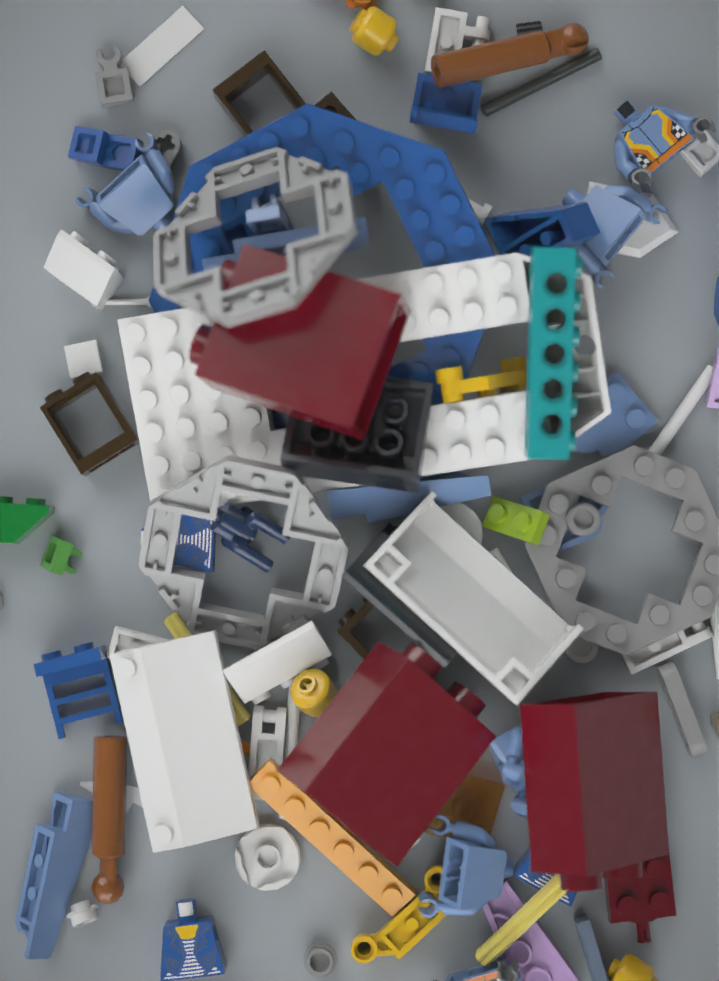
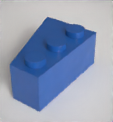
(542, 227)

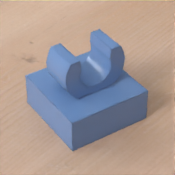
(266, 219)

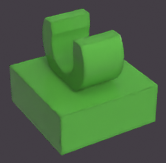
(57, 556)

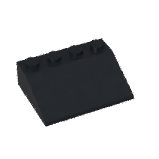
(390, 451)
(392, 606)

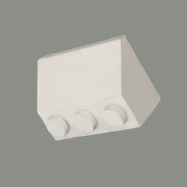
(278, 663)

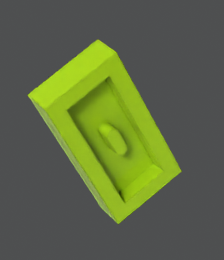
(516, 520)

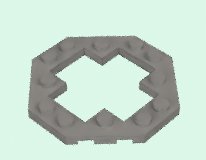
(306, 258)
(304, 520)
(694, 520)

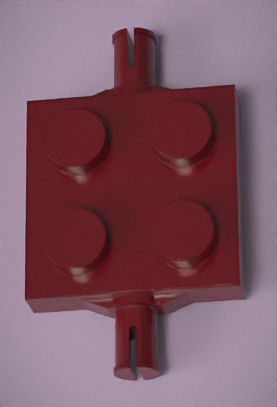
(642, 898)

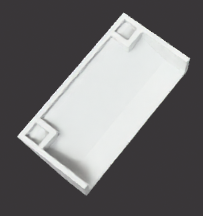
(471, 600)
(184, 741)

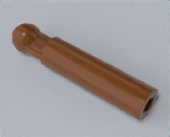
(507, 54)
(109, 814)

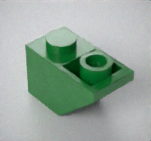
(20, 520)

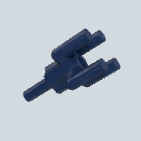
(240, 528)

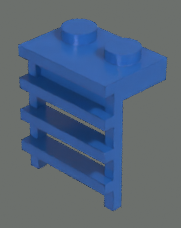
(446, 107)
(81, 664)

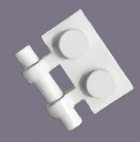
(449, 31)

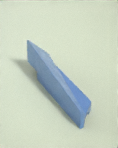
(277, 242)
(388, 503)
(53, 872)

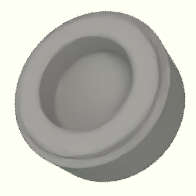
(582, 519)

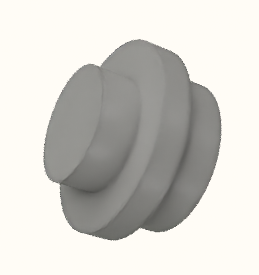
(320, 959)

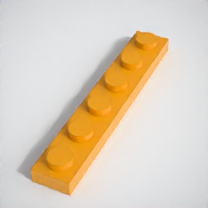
(333, 839)

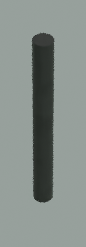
(541, 82)

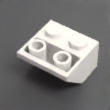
(82, 270)

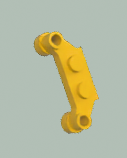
(509, 380)
(403, 929)

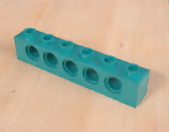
(543, 263)

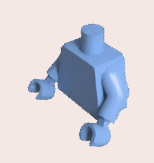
(137, 196)
(617, 215)
(509, 760)
(470, 870)

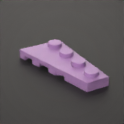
(535, 950)

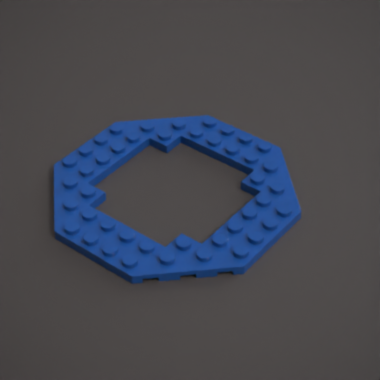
(417, 181)

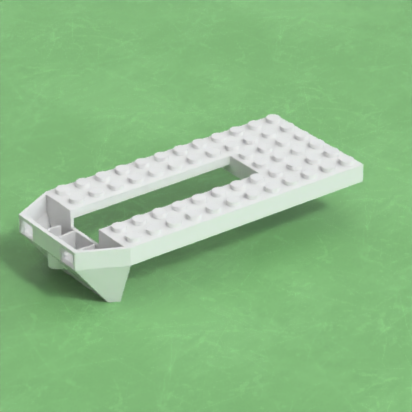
(192, 426)

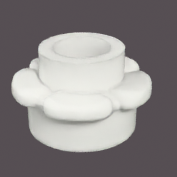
(82, 913)

